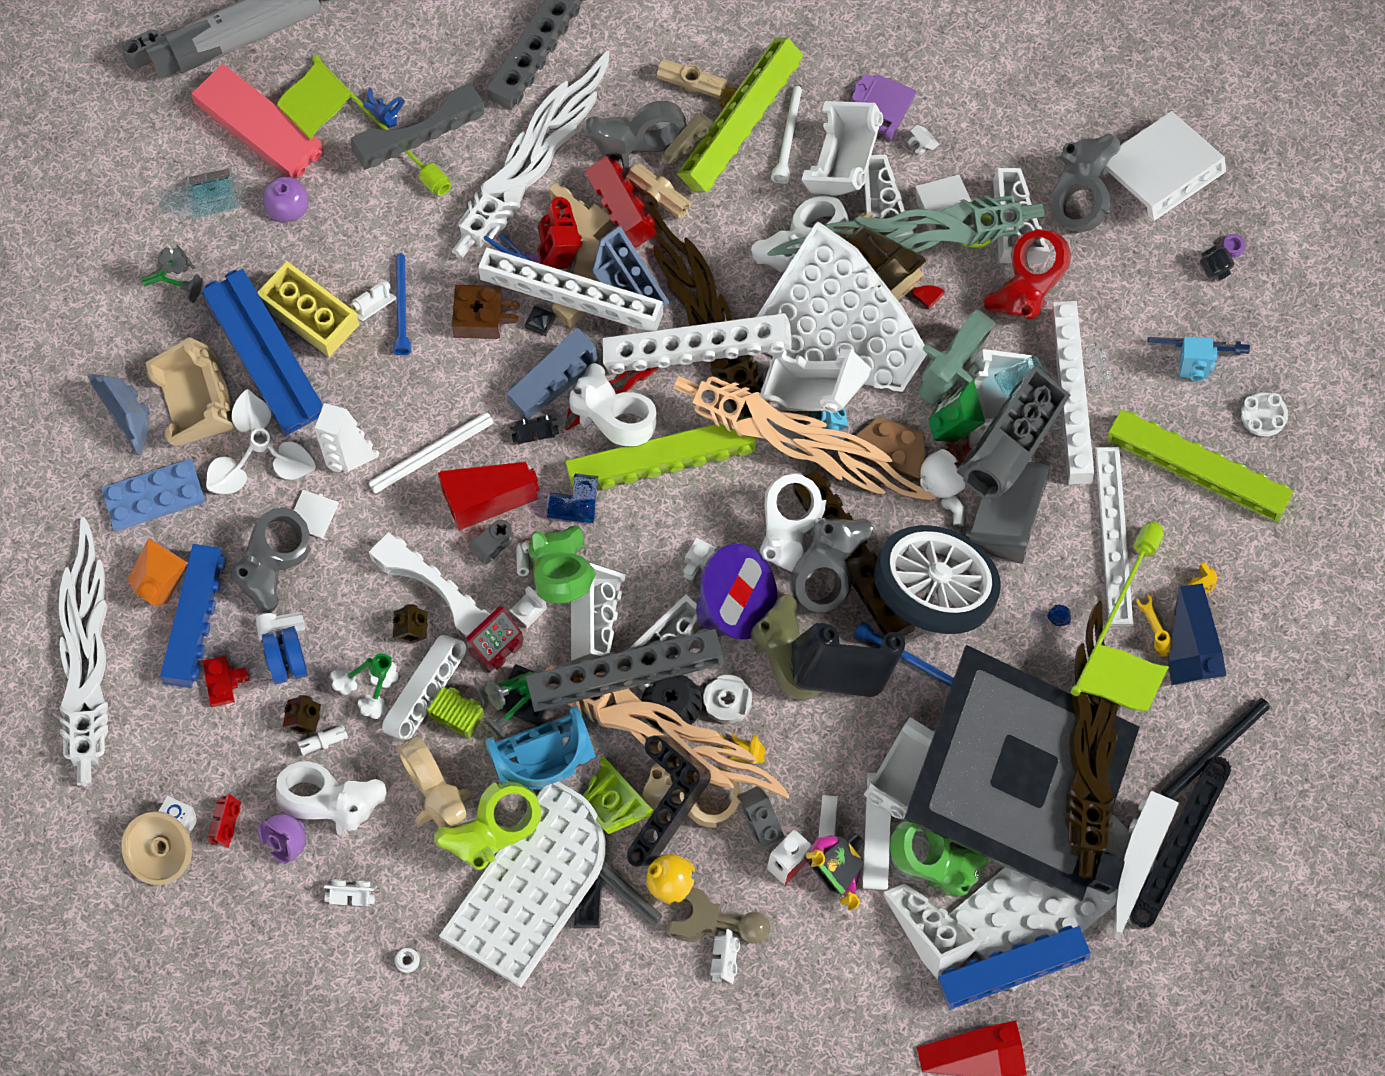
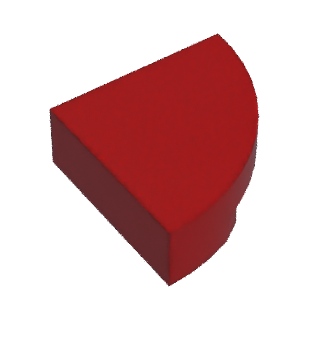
(928, 295)

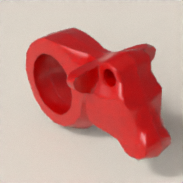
(1026, 290)

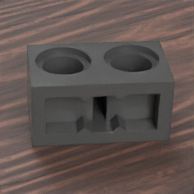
(760, 816)

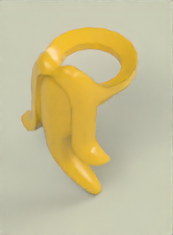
(754, 747)

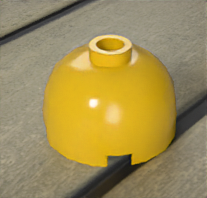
(670, 878)

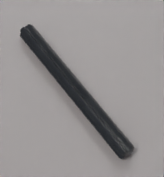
(1216, 748)

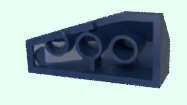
(1195, 642)

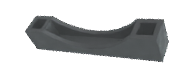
(379, 145)

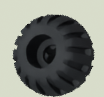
(687, 695)

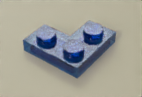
(579, 505)

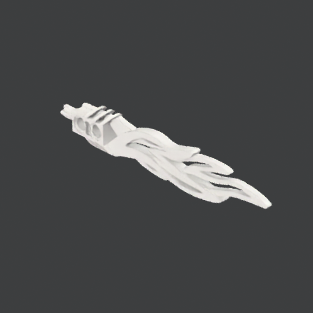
(512, 189)
(89, 694)

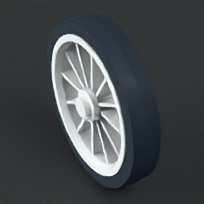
(937, 579)

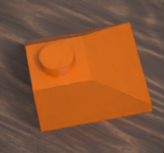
(156, 573)

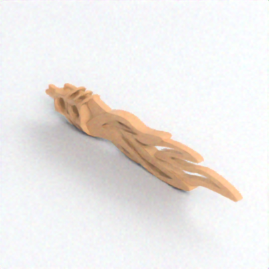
(759, 427)
(630, 706)

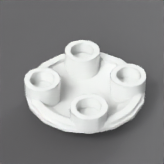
(1264, 414)

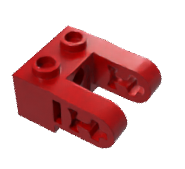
(561, 240)

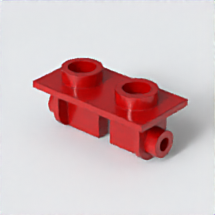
(226, 810)

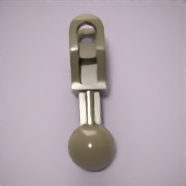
(708, 917)

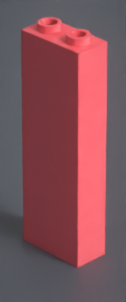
(256, 122)

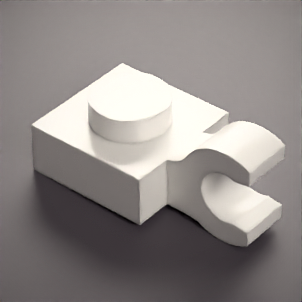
(697, 557)

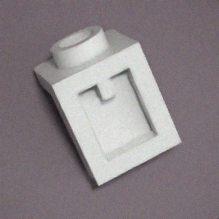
(528, 607)

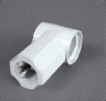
(271, 622)

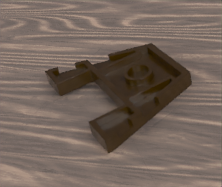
(881, 250)

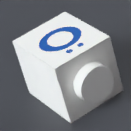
(180, 811)

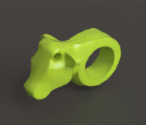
(482, 838)

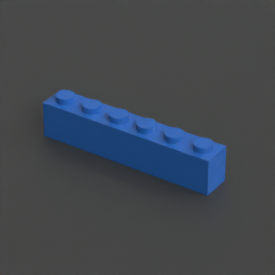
(192, 616)
(1013, 967)

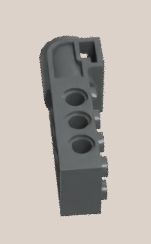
(1013, 434)

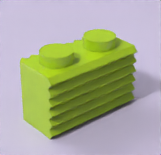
(456, 712)

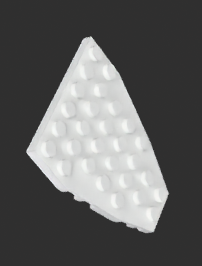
(843, 304)

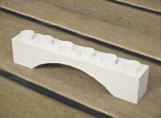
(397, 559)

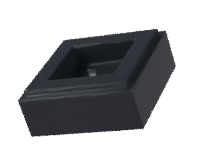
(540, 320)

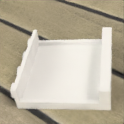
(1165, 164)
(900, 769)

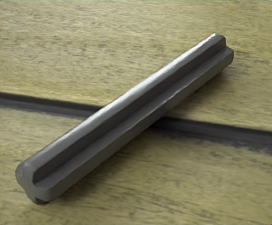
(629, 895)

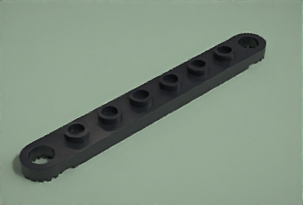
(1180, 842)

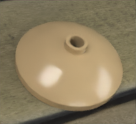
(144, 852)

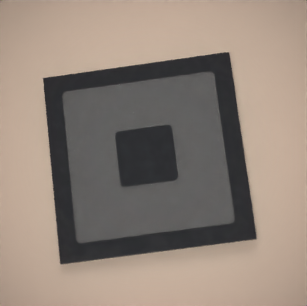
(1004, 771)

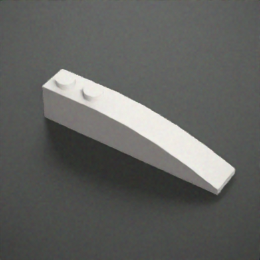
(1142, 849)

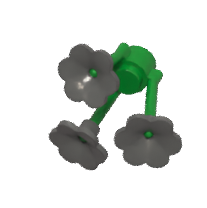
(496, 697)

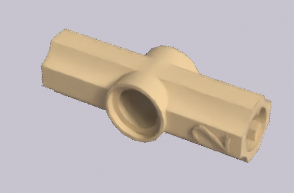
(679, 75)
(658, 190)

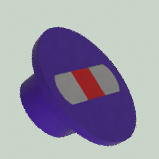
(735, 591)

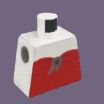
(790, 856)

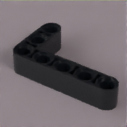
(671, 801)

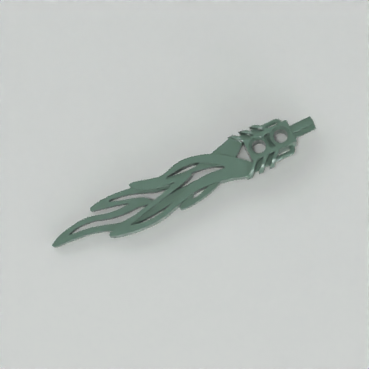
(950, 217)

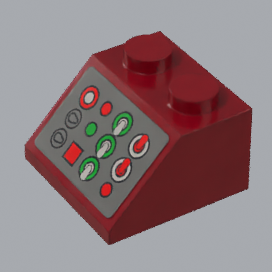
(494, 640)

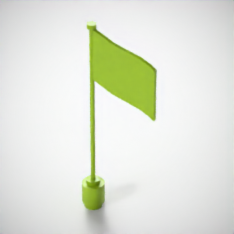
(321, 97)
(1115, 672)

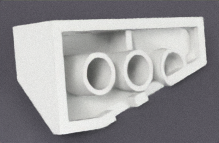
(934, 935)

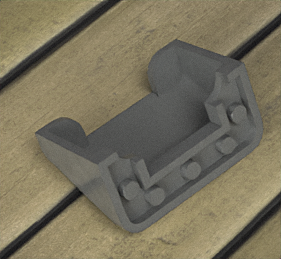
(1006, 524)

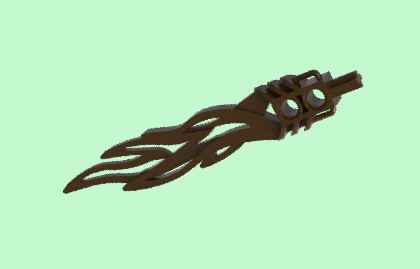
(744, 364)
(1086, 782)

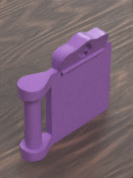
(889, 96)

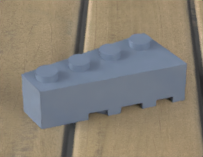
(553, 375)

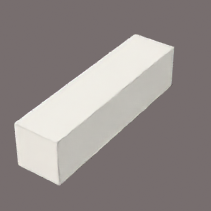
(828, 815)

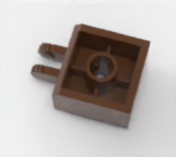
(489, 304)

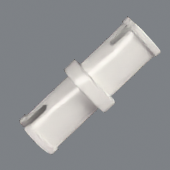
(322, 740)

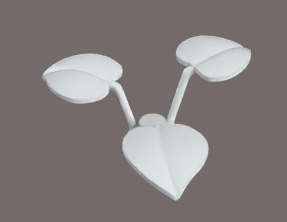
(253, 414)

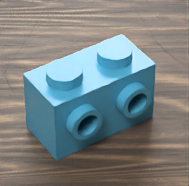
(1197, 358)

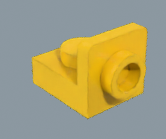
(1209, 577)

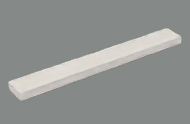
(1113, 533)

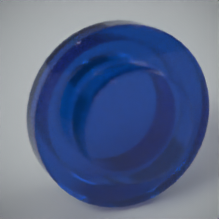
(1059, 615)

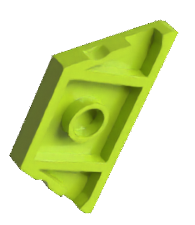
(615, 799)

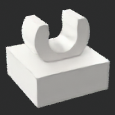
(924, 138)

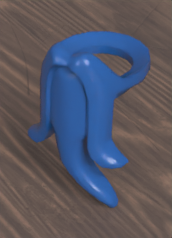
(382, 111)

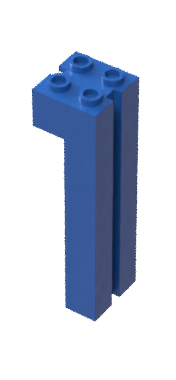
(262, 351)

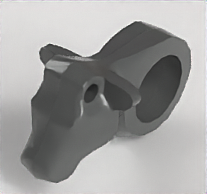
(621, 137)
(1082, 167)
(831, 545)
(260, 566)

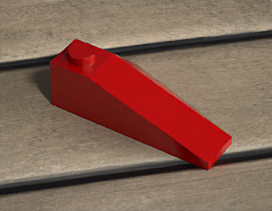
(981, 1052)

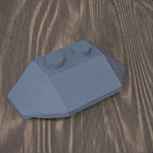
(623, 268)
(123, 407)

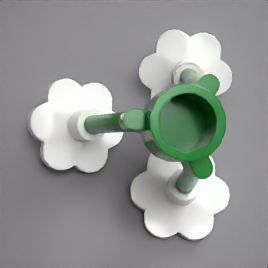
(382, 675)

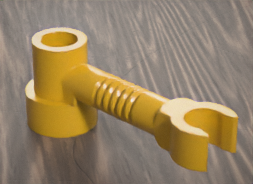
(1162, 640)

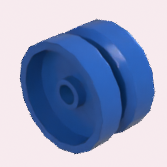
(284, 655)

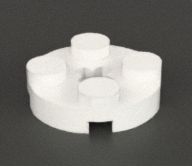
(719, 689)

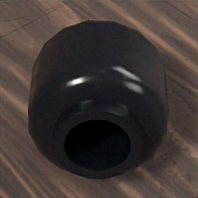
(1217, 262)

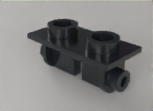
(525, 430)

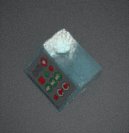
(212, 192)

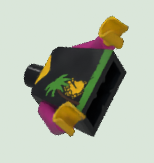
(838, 865)

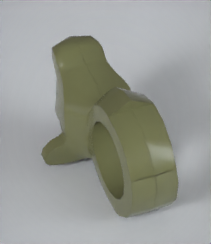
(775, 636)

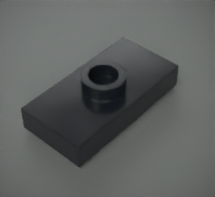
(589, 909)

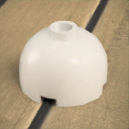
(940, 475)

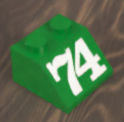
(957, 414)

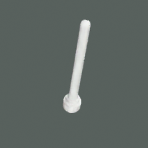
(781, 172)

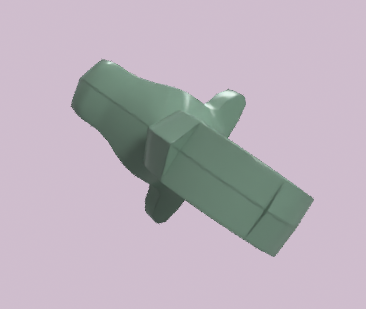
(946, 366)

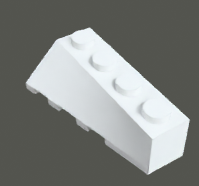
(341, 440)
(594, 615)

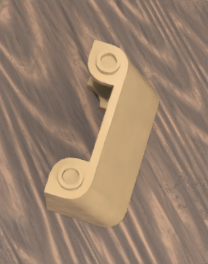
(193, 391)

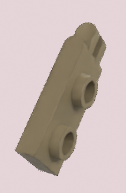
(685, 141)

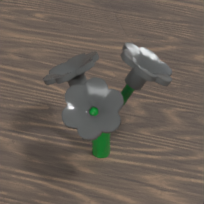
(174, 261)

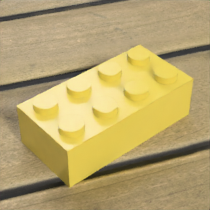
(308, 309)

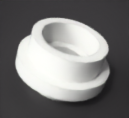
(403, 953)

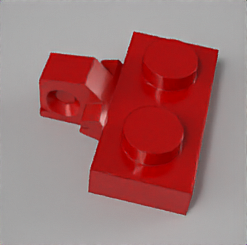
(222, 680)

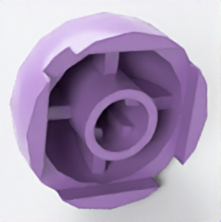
(285, 199)
(284, 836)

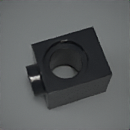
(1106, 873)

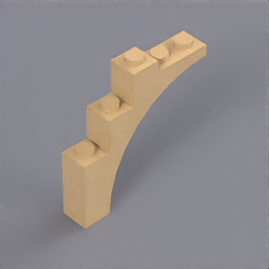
(592, 226)

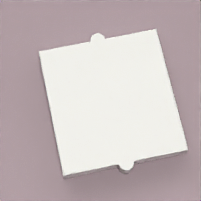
(316, 512)

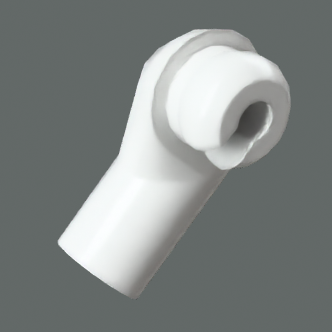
(522, 561)

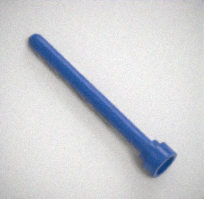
(401, 345)
(866, 634)

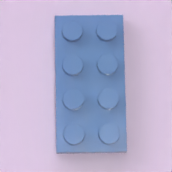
(153, 495)

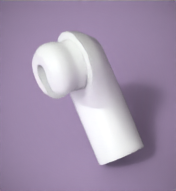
(957, 508)

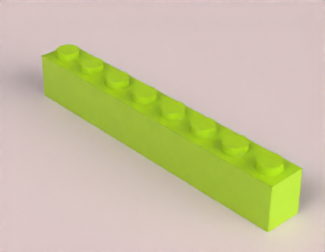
(740, 115)
(662, 455)
(1200, 465)

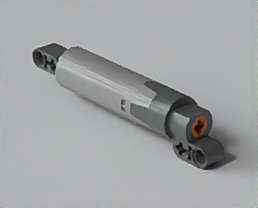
(214, 34)

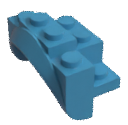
(541, 752)

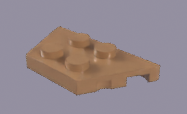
(899, 442)

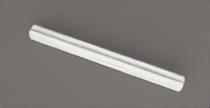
(430, 452)

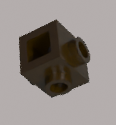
(410, 624)
(301, 715)

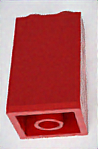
(487, 491)

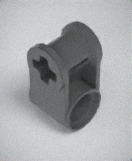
(489, 543)

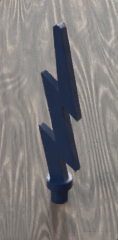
(1221, 346)

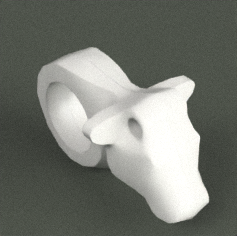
(803, 216)
(597, 402)
(785, 537)
(343, 803)

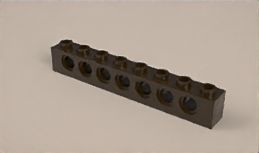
(866, 562)

